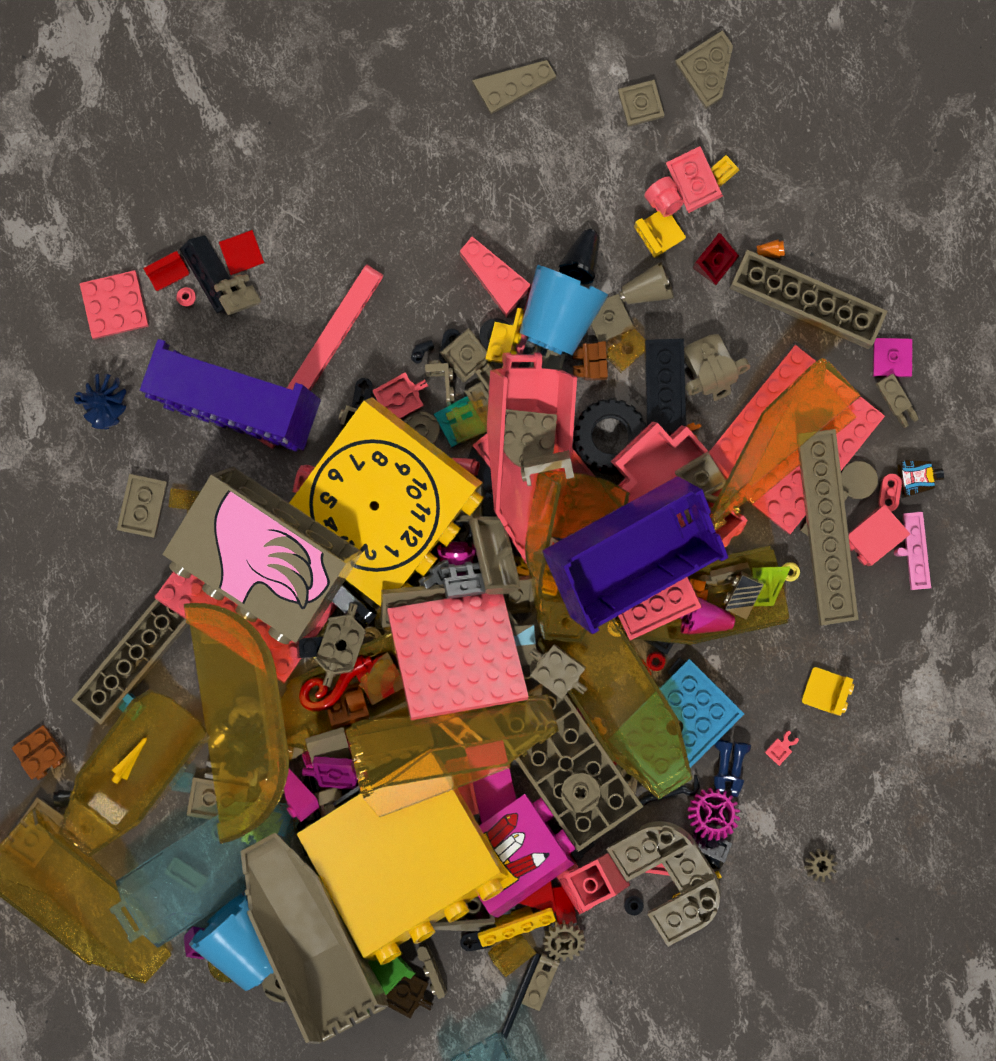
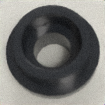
(631, 899)

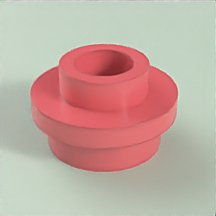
(190, 301)

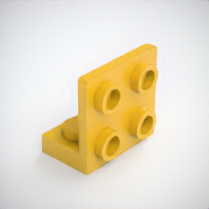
(659, 233)

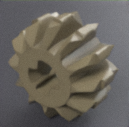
(826, 860)

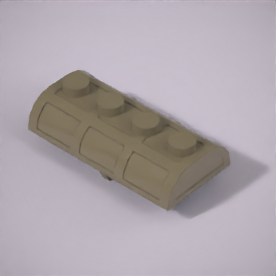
(494, 555)

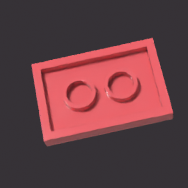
(694, 179)

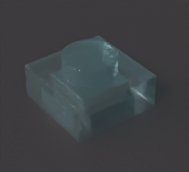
(184, 783)

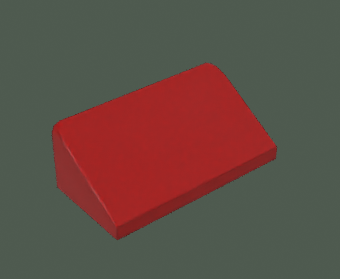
(563, 906)

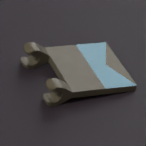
(525, 642)

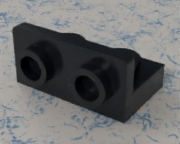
(713, 850)

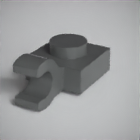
(435, 577)

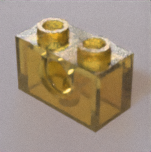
(621, 360)

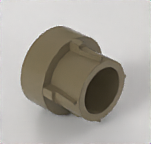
(326, 798)

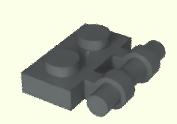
(464, 585)

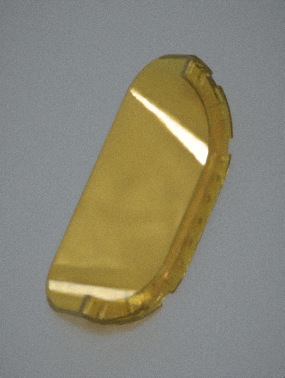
(240, 717)

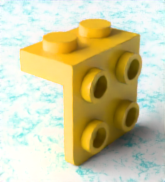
(827, 691)

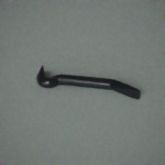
(682, 789)

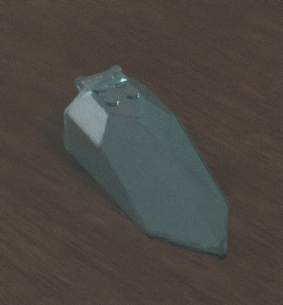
(190, 878)

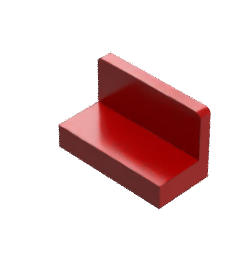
(166, 271)

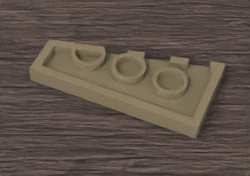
(508, 86)

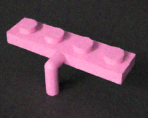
(916, 551)

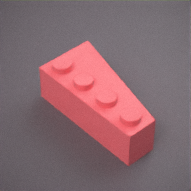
(496, 277)

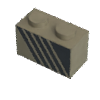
(743, 595)

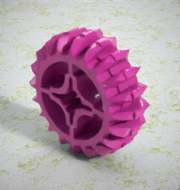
(719, 819)

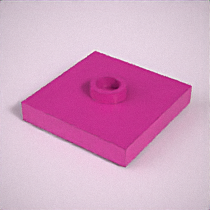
(892, 356)

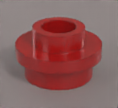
(662, 661)

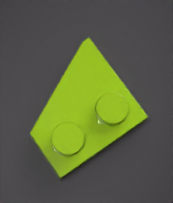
(773, 580)

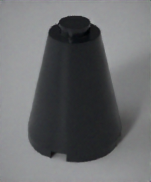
(582, 257)

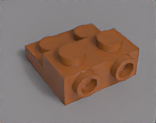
(39, 753)

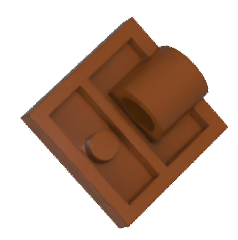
(349, 708)

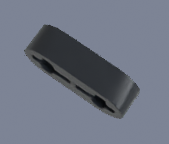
(358, 391)
(475, 945)

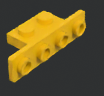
(504, 338)
(516, 923)

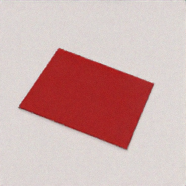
(241, 252)

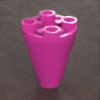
(707, 619)

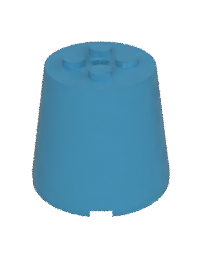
(559, 310)
(233, 945)

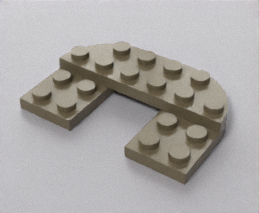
(687, 867)

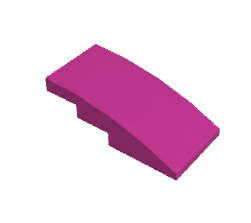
(494, 793)

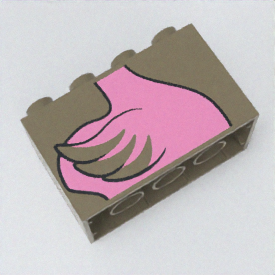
(261, 555)

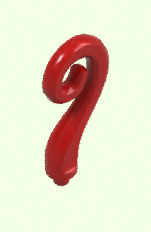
(343, 681)

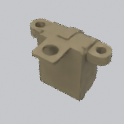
(712, 367)

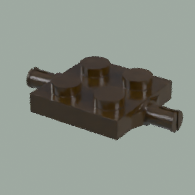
(408, 996)

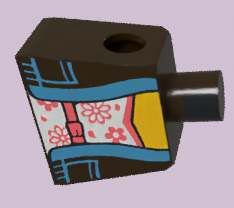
(917, 476)

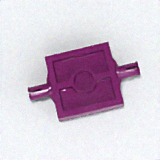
(333, 772)

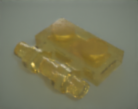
(470, 427)

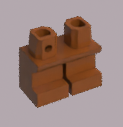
(594, 361)

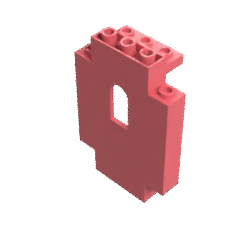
(653, 461)

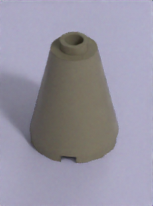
(648, 286)

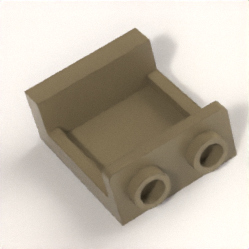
(547, 463)

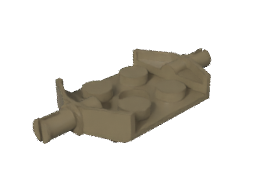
(338, 629)

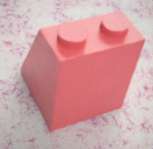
(876, 535)
(596, 881)

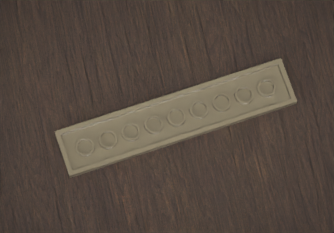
(827, 529)

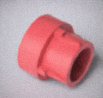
(664, 196)

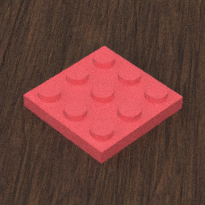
(114, 304)

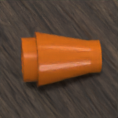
(771, 249)

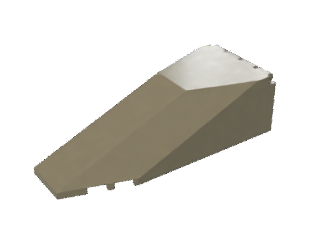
(307, 942)

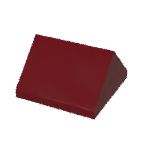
(716, 259)

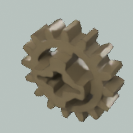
(564, 939)

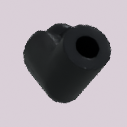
(419, 351)

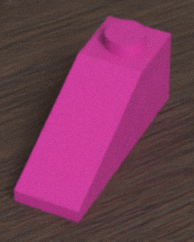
(299, 798)

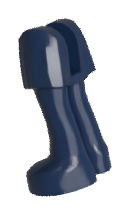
(740, 750)

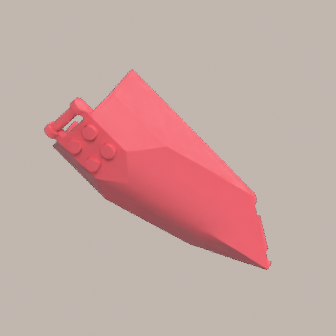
(530, 391)

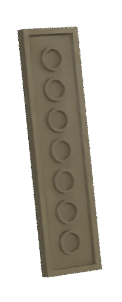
(516, 602)

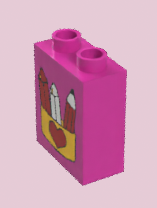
(525, 850)

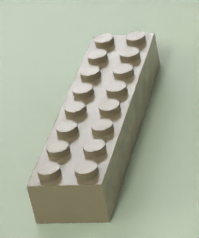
(808, 299)
(130, 662)

